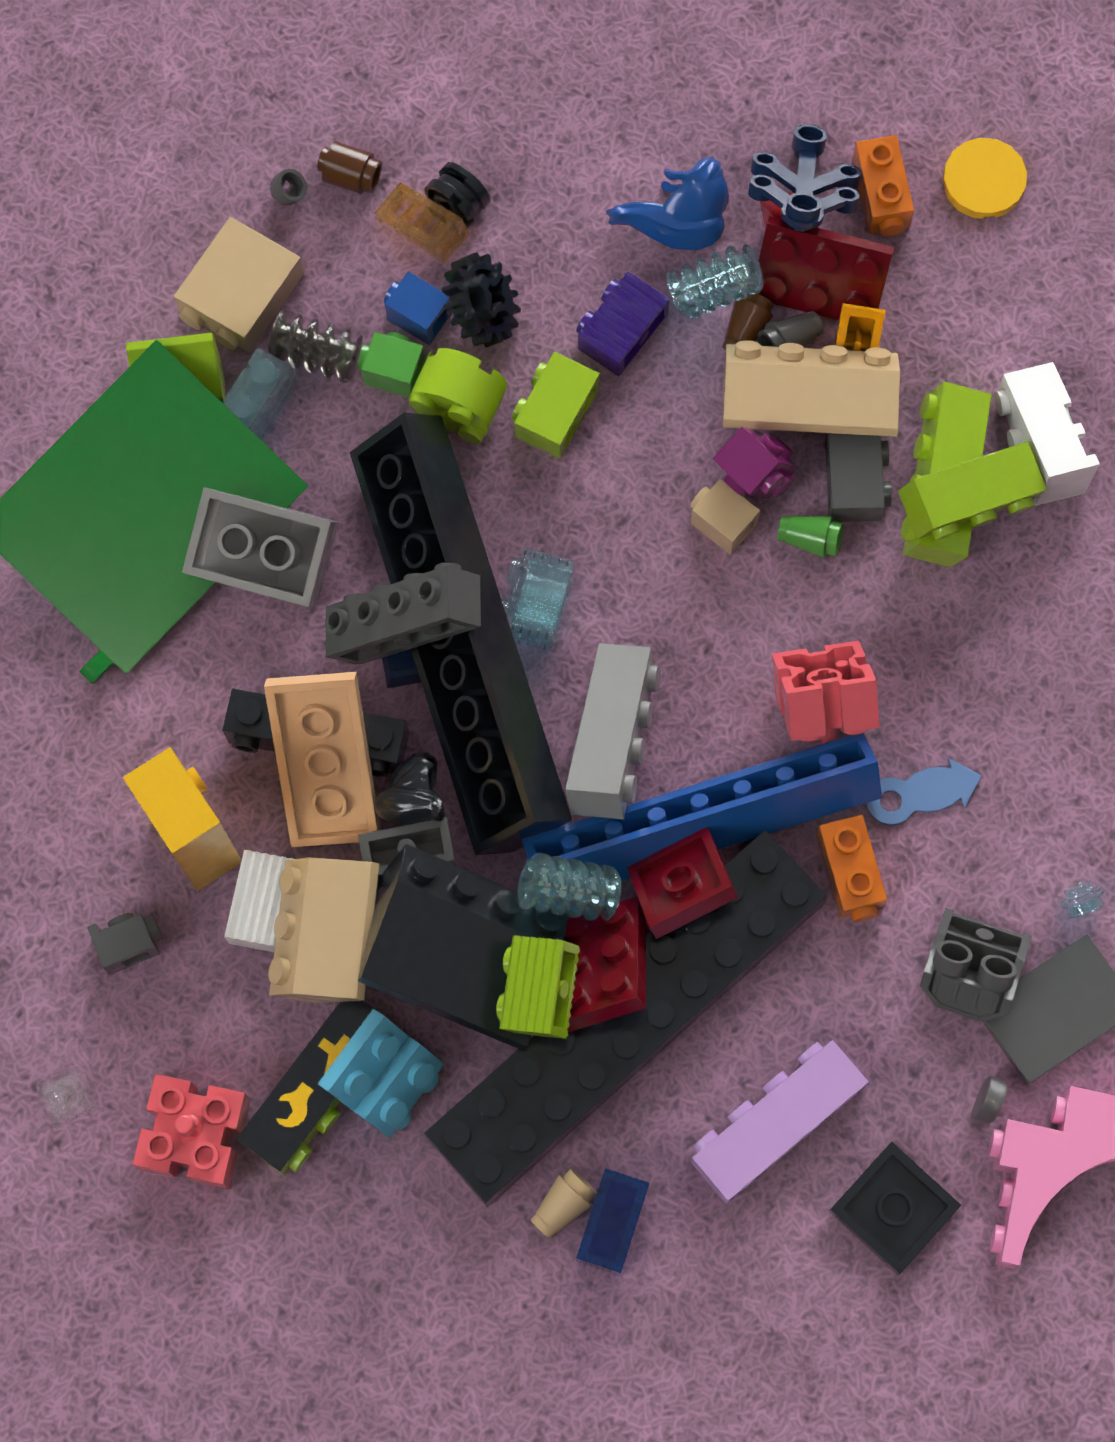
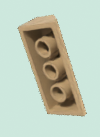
(811, 389)

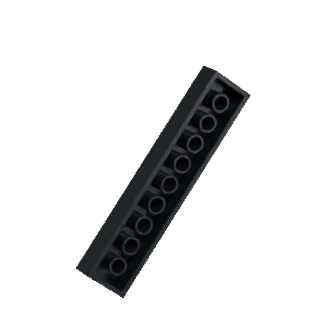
(471, 678)
(560, 1082)

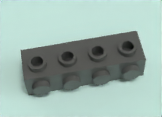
(403, 614)

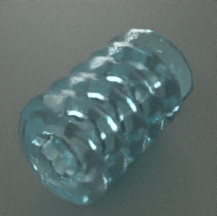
(715, 284)
(569, 887)

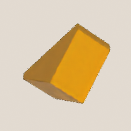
(859, 327)

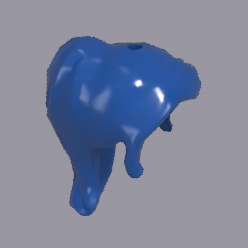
(691, 213)

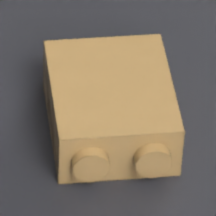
(238, 285)

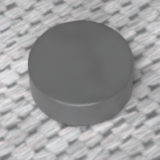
(989, 1100)

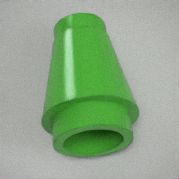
(812, 534)

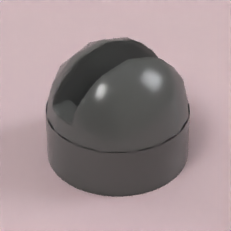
(295, 191)

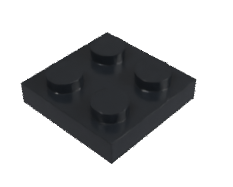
(895, 1208)

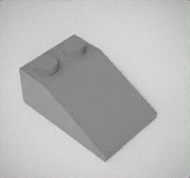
(260, 547)

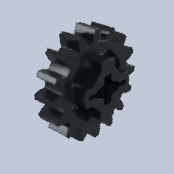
(481, 300)

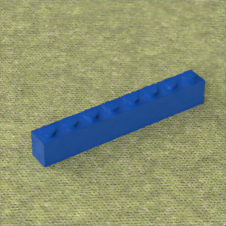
(730, 806)

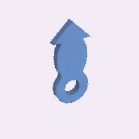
(926, 792)

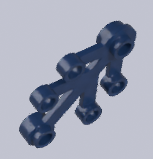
(803, 209)

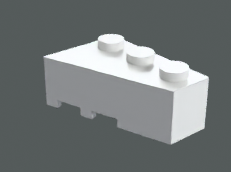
(1040, 414)

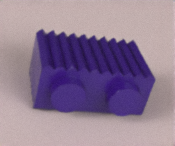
(621, 323)

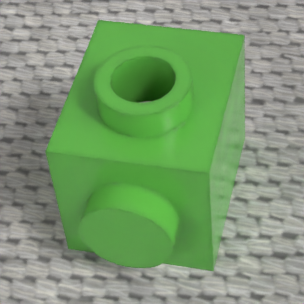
(391, 363)

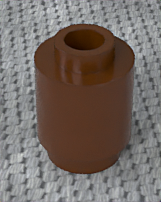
(349, 168)

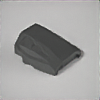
(974, 967)

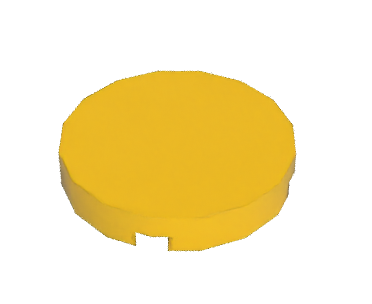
(984, 178)

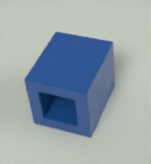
(416, 307)

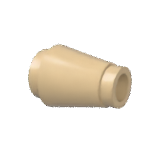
(563, 1203)

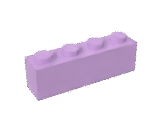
(778, 1121)

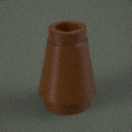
(748, 319)

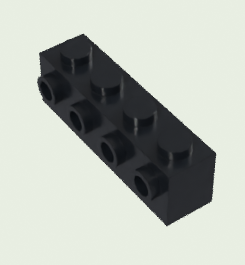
(249, 729)

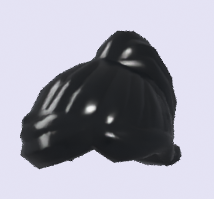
(411, 793)

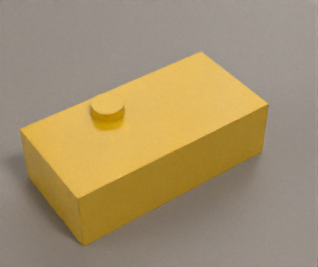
(183, 817)

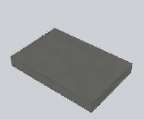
(1057, 1010)

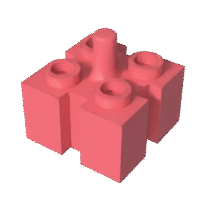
(826, 692)
(191, 1131)

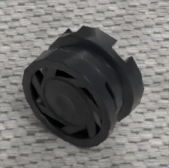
(458, 192)

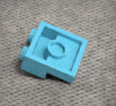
(382, 1074)

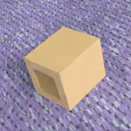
(723, 515)

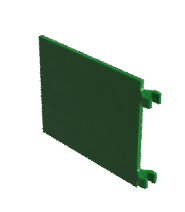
(116, 500)

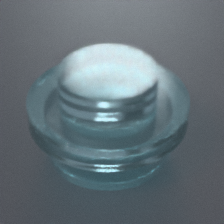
(1082, 899)

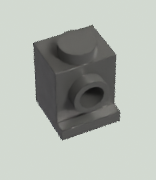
(126, 941)

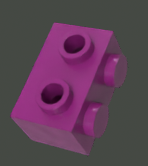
(756, 464)

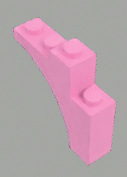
(1046, 1161)

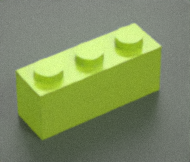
(972, 492)

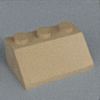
(322, 929)

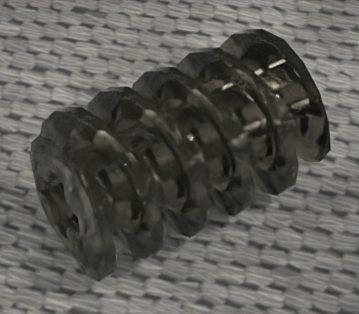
(313, 347)

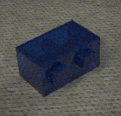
(612, 1222)

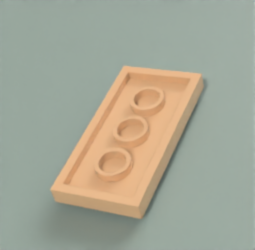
(322, 758)

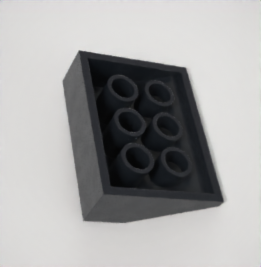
(444, 940)

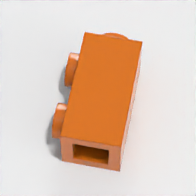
(883, 185)
(852, 868)

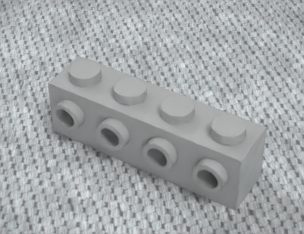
(611, 731)

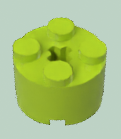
(459, 392)

